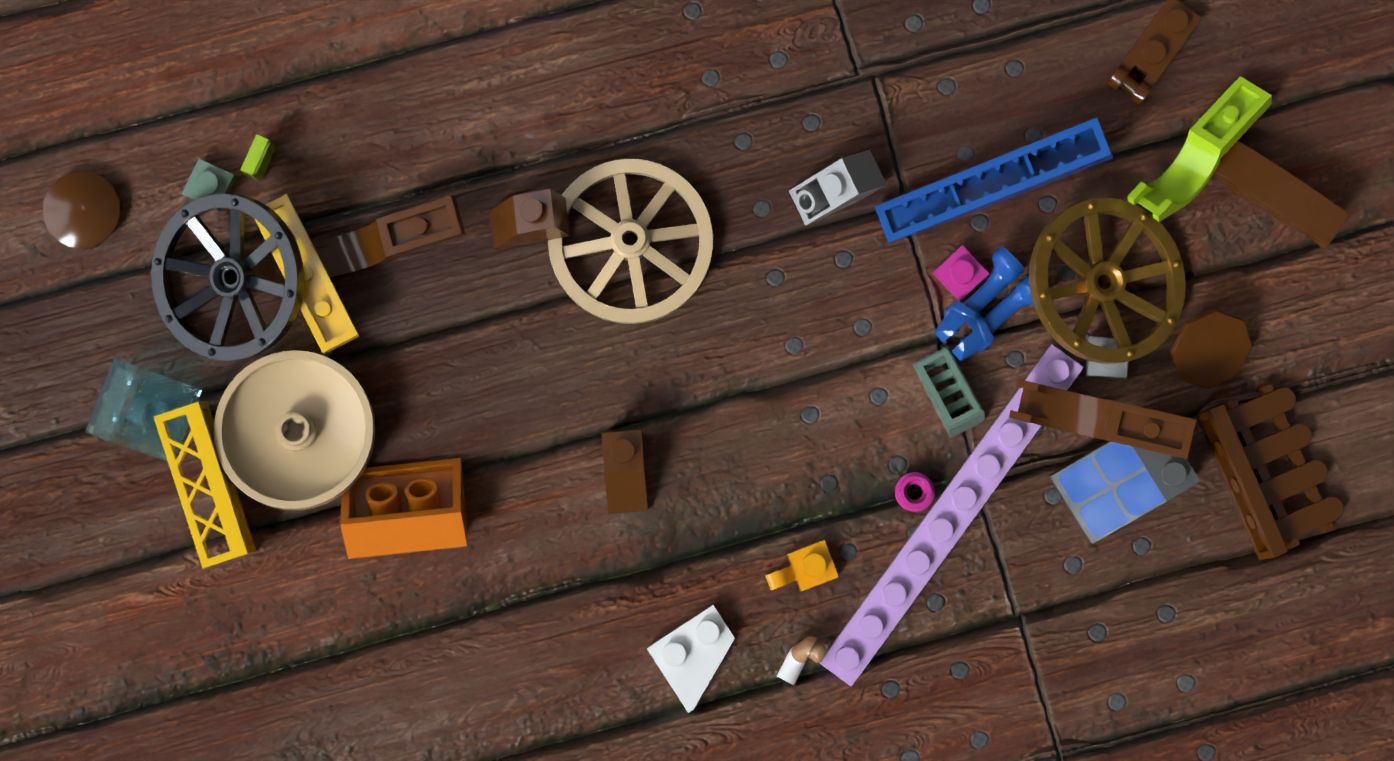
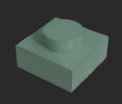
(208, 180)

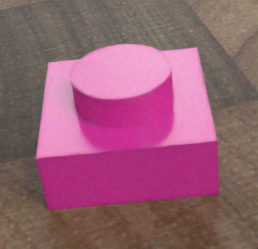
(960, 273)

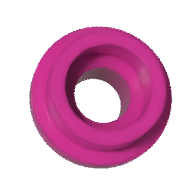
(920, 480)

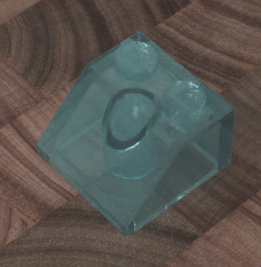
(130, 402)

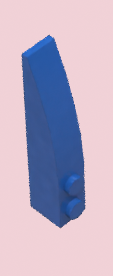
(995, 181)

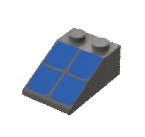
(1120, 485)

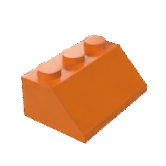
(405, 509)

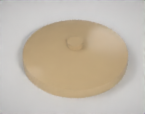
(294, 430)

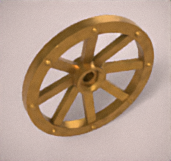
(1112, 280)

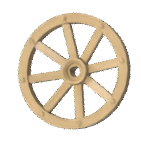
(633, 253)

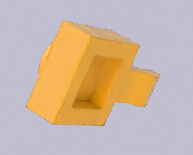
(808, 567)

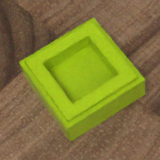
(258, 158)

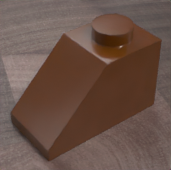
(529, 219)
(624, 471)

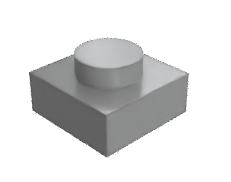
(1100, 370)

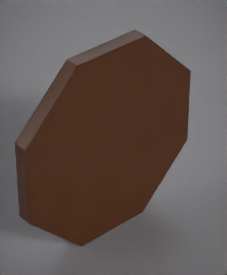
(1211, 349)

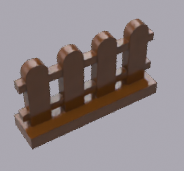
(1239, 462)

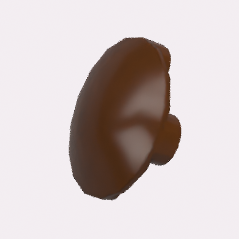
(81, 210)

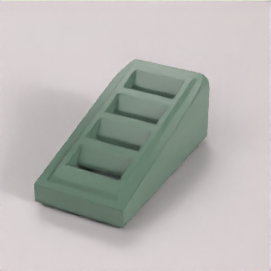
(965, 421)

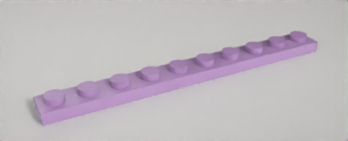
(942, 526)

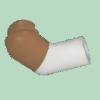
(798, 655)

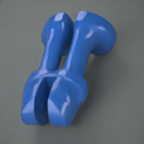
(1005, 271)

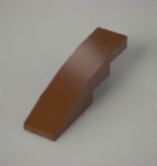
(1280, 194)

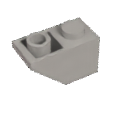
(837, 186)

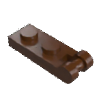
(1155, 49)

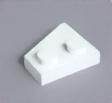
(693, 654)

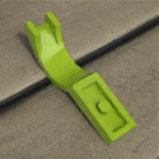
(1203, 149)

